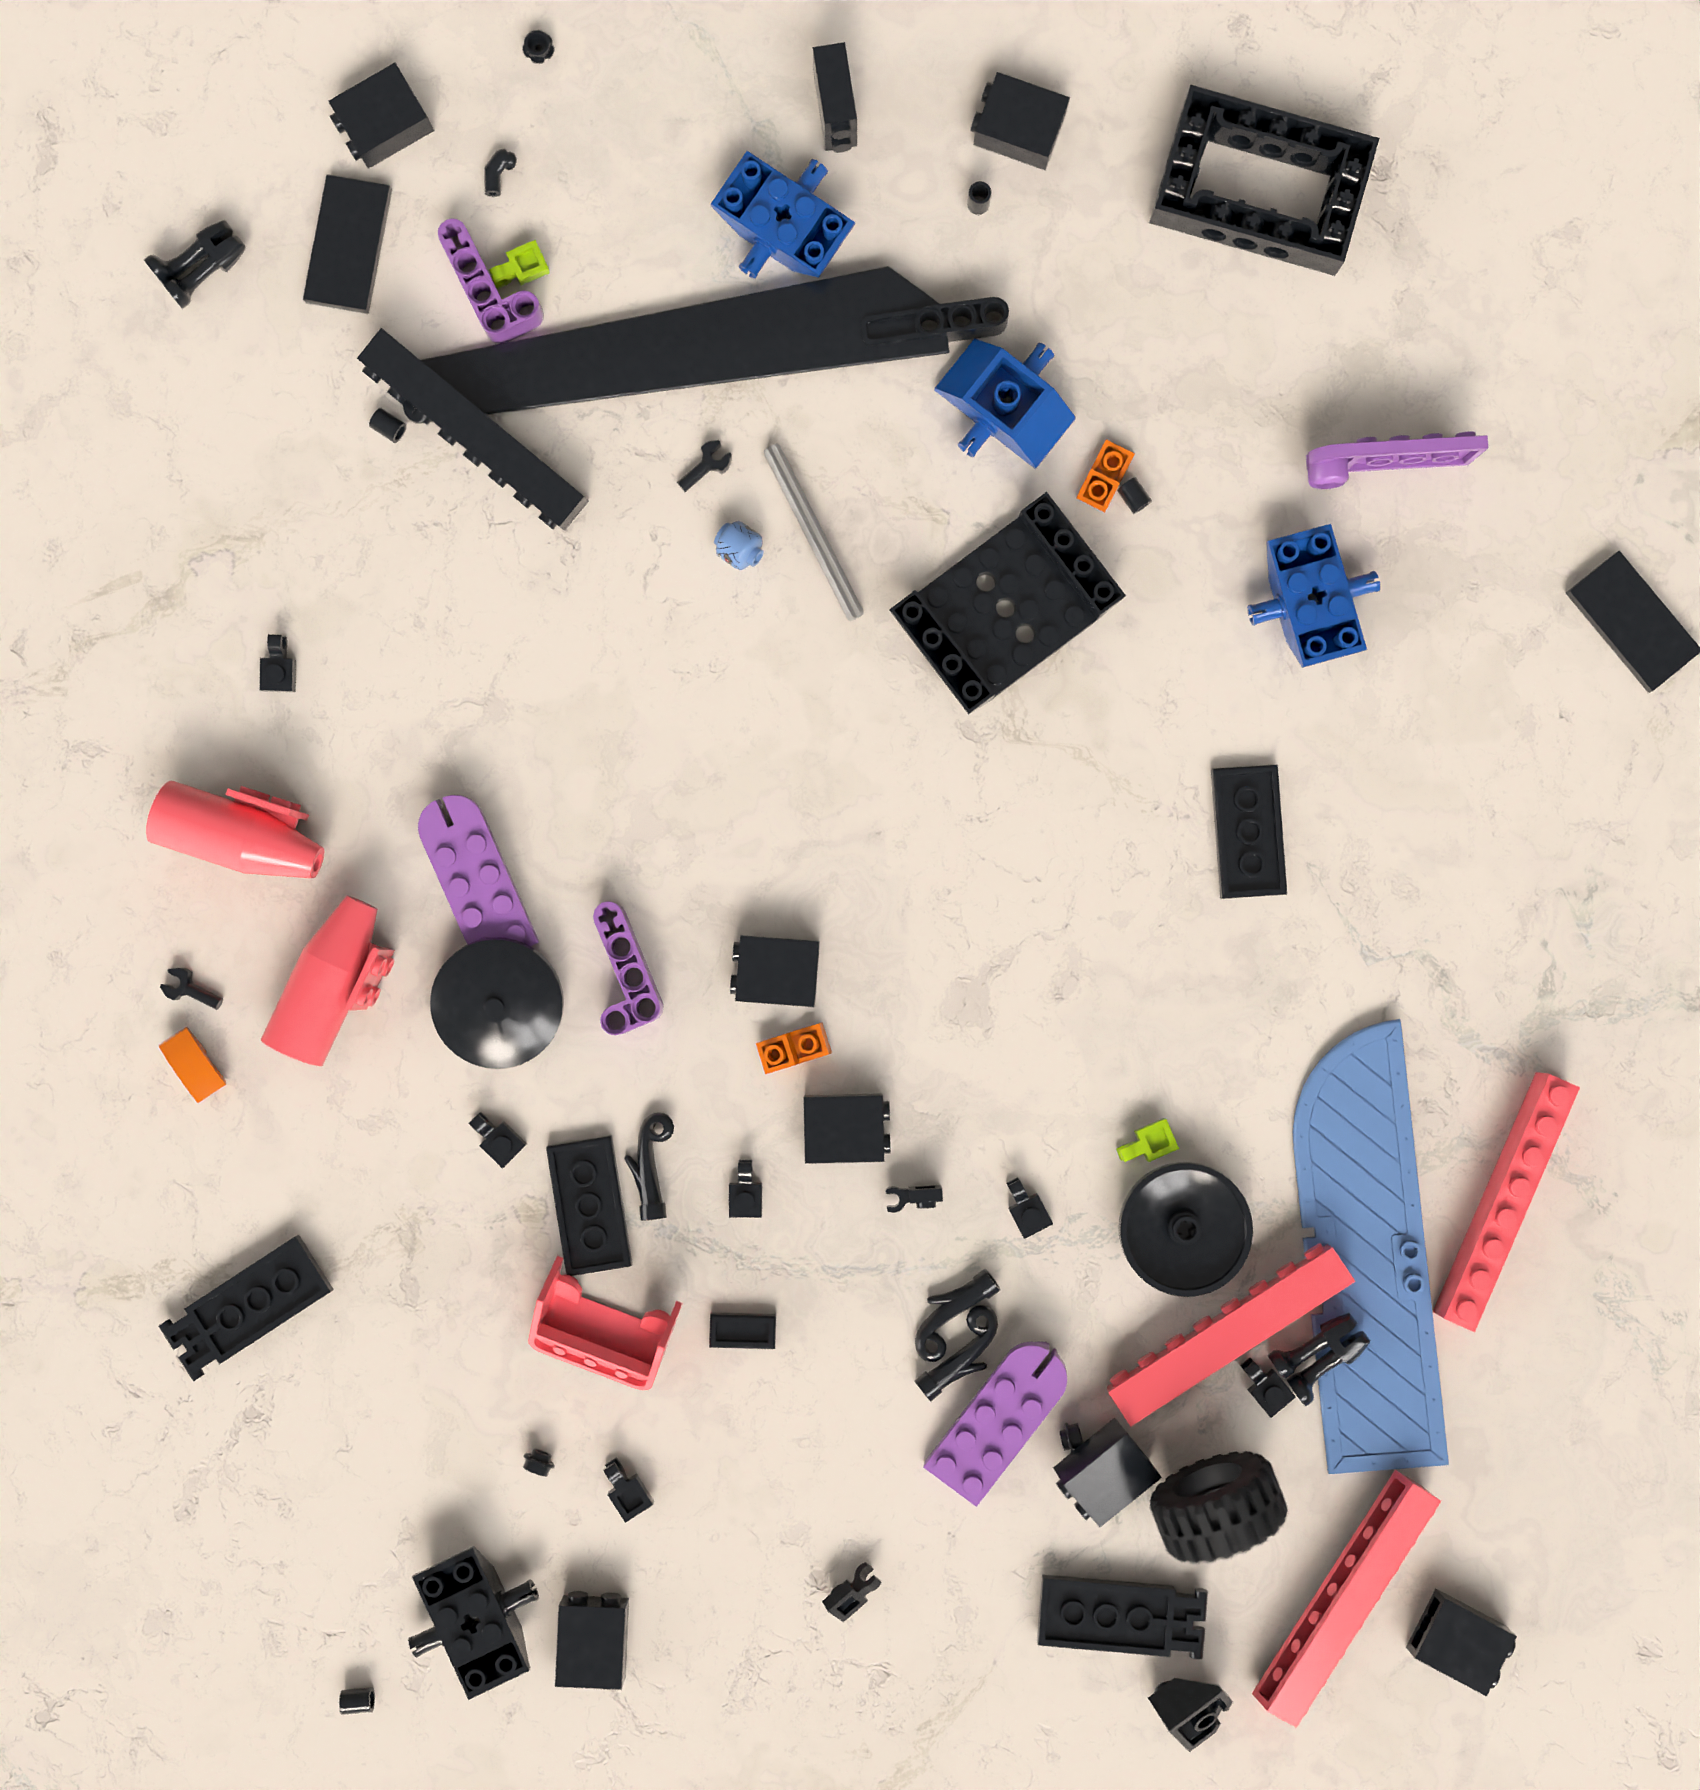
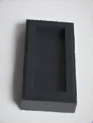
(742, 1330)

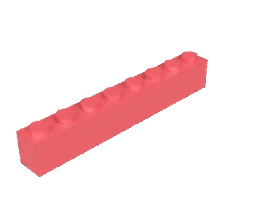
(1506, 1200)
(1230, 1333)
(1345, 1598)

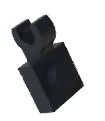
(278, 671)
(501, 1142)
(745, 1196)
(923, 1196)
(1028, 1211)
(1268, 1388)
(628, 1494)
(849, 1596)

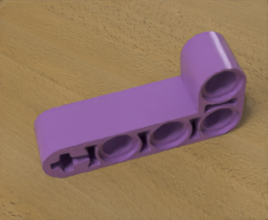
(480, 280)
(621, 966)

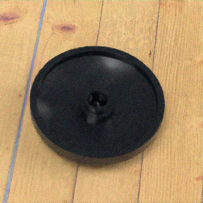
(497, 1003)
(1185, 1229)

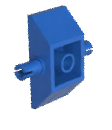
(760, 196)
(1027, 424)
(1306, 566)

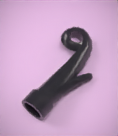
(645, 1171)
(952, 1305)
(962, 1361)

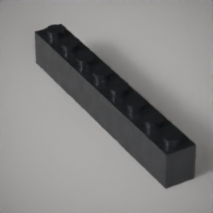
(472, 429)

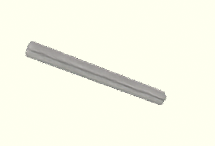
(813, 532)

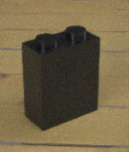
(835, 97)
(380, 116)
(1019, 120)
(775, 971)
(845, 1128)
(1105, 1473)
(592, 1641)
(1461, 1642)

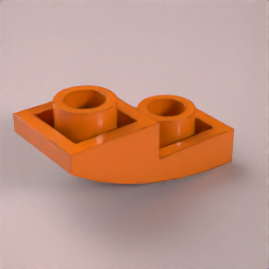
(1105, 476)
(793, 1048)
(192, 1065)

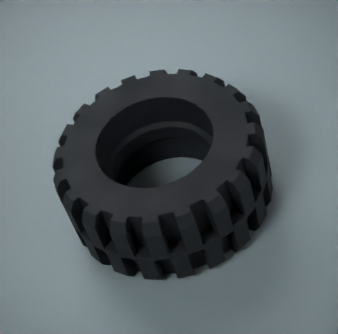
(1218, 1507)

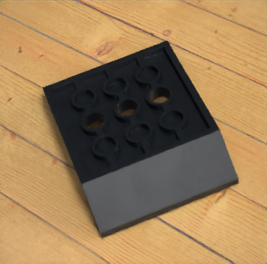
(1037, 567)

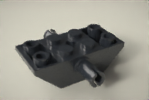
(483, 1650)

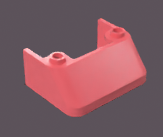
(598, 1335)

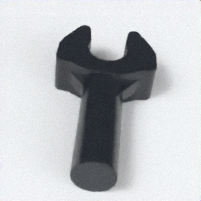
(706, 465)
(188, 988)

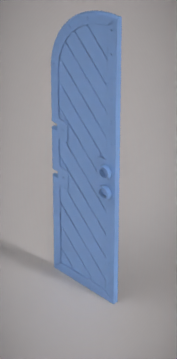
(1365, 1202)

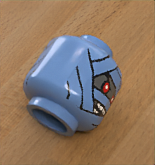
(739, 545)

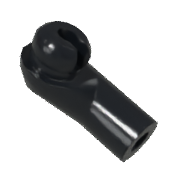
(493, 169)

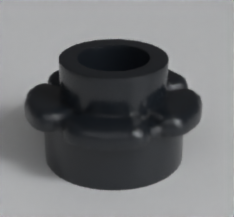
(534, 39)
(1071, 1437)
(538, 1462)

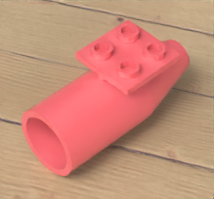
(235, 834)
(332, 975)

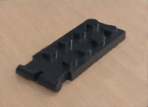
(247, 1306)
(1120, 1617)

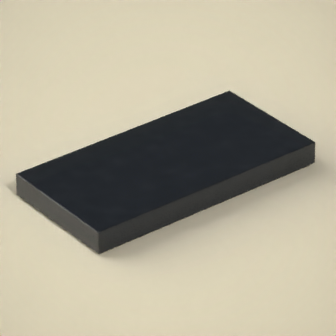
(347, 244)
(1634, 621)
(1248, 831)
(589, 1206)

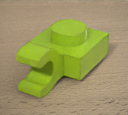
(524, 263)
(1153, 1141)

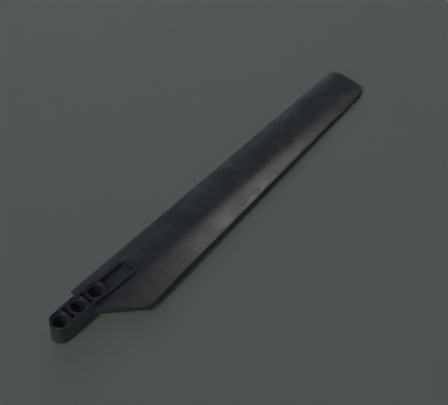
(733, 339)

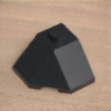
(1190, 1709)

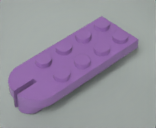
(1330, 464)
(473, 872)
(998, 1421)

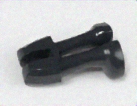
(222, 253)
(1330, 1333)

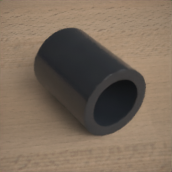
(979, 206)
(387, 425)
(1134, 495)
(357, 1701)

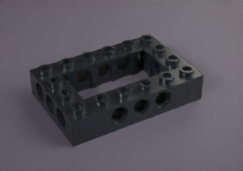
(1276, 136)

